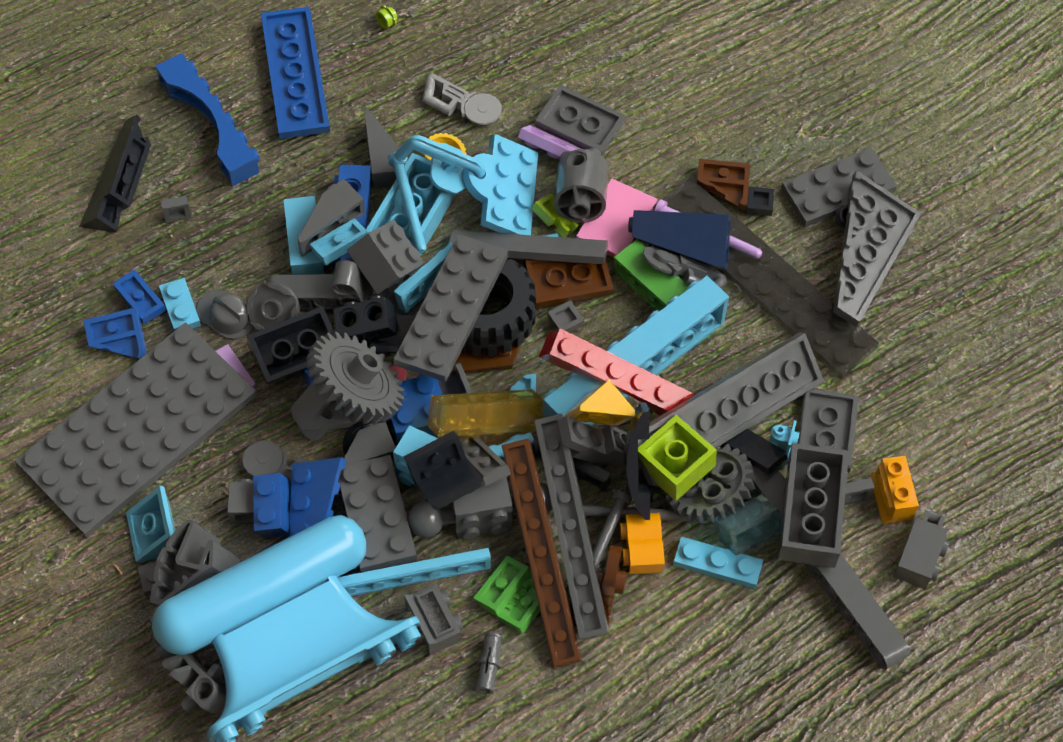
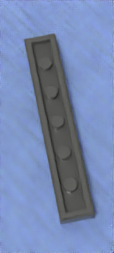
(543, 247)

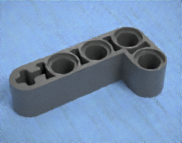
(326, 290)

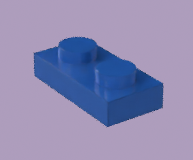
(139, 295)

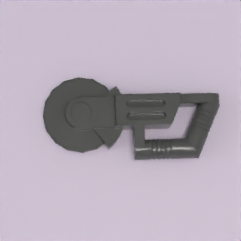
(681, 265)
(267, 458)

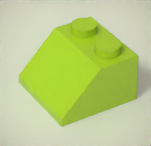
(677, 457)

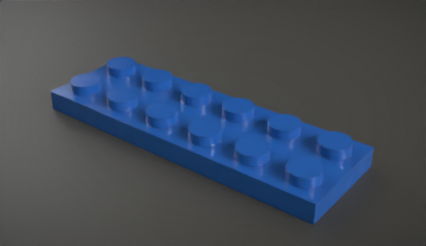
(295, 72)

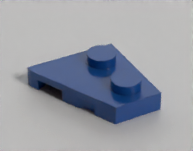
(117, 333)

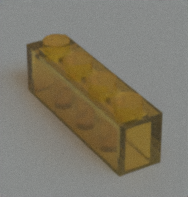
(485, 413)

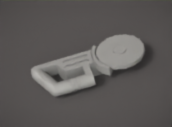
(478, 108)

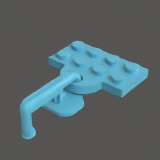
(500, 179)

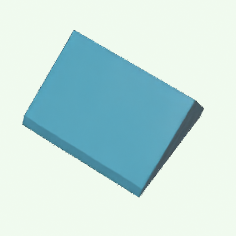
(150, 525)

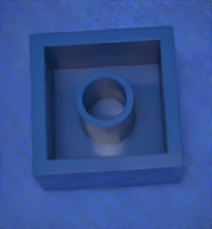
(415, 406)

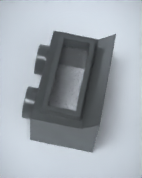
(436, 621)

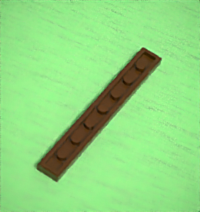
(542, 554)

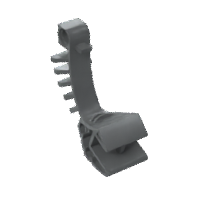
(187, 560)

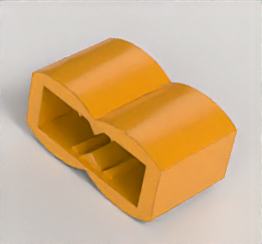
(643, 544)

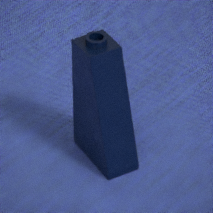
(689, 234)

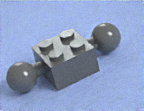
(475, 514)

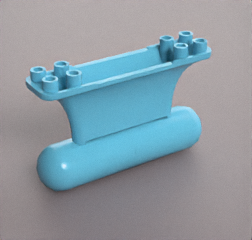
(281, 623)

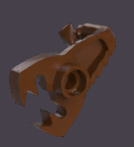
(610, 581)

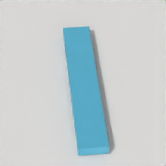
(416, 572)

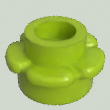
(386, 17)

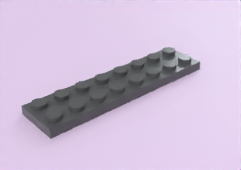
(746, 394)

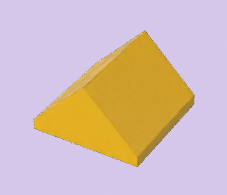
(603, 406)

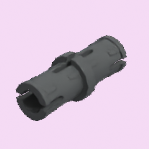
(489, 663)

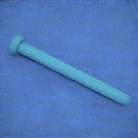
(409, 205)

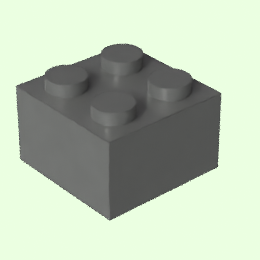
(385, 256)

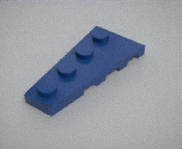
(313, 492)

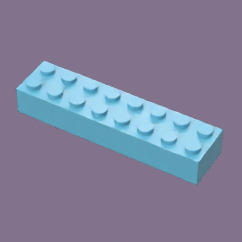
(655, 343)

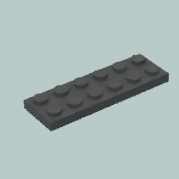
(451, 308)

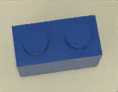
(271, 505)

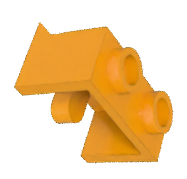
(894, 490)

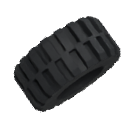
(513, 322)

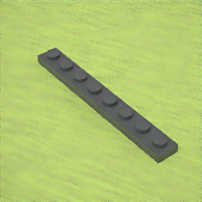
(572, 530)

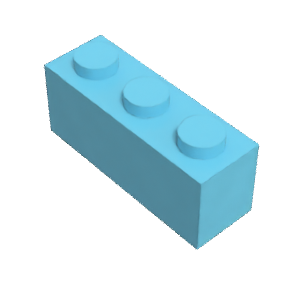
(297, 214)

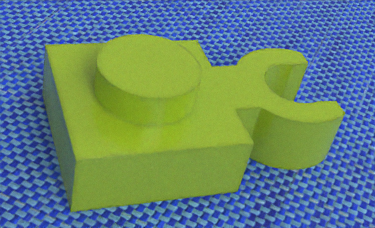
(546, 211)

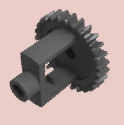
(351, 377)

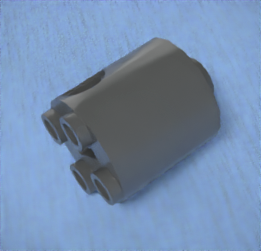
(581, 185)

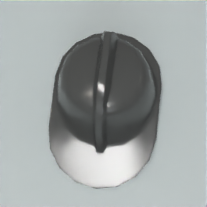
(224, 314)

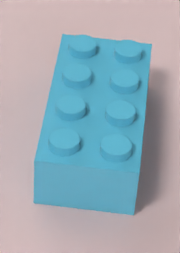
(429, 201)

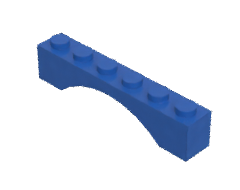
(183, 84)

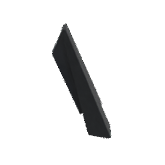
(118, 179)

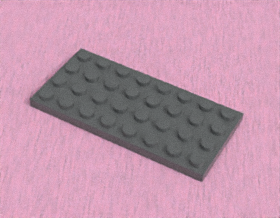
(136, 429)

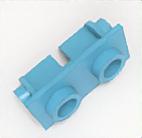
(784, 437)

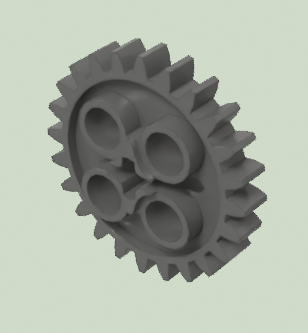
(719, 489)

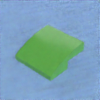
(510, 595)

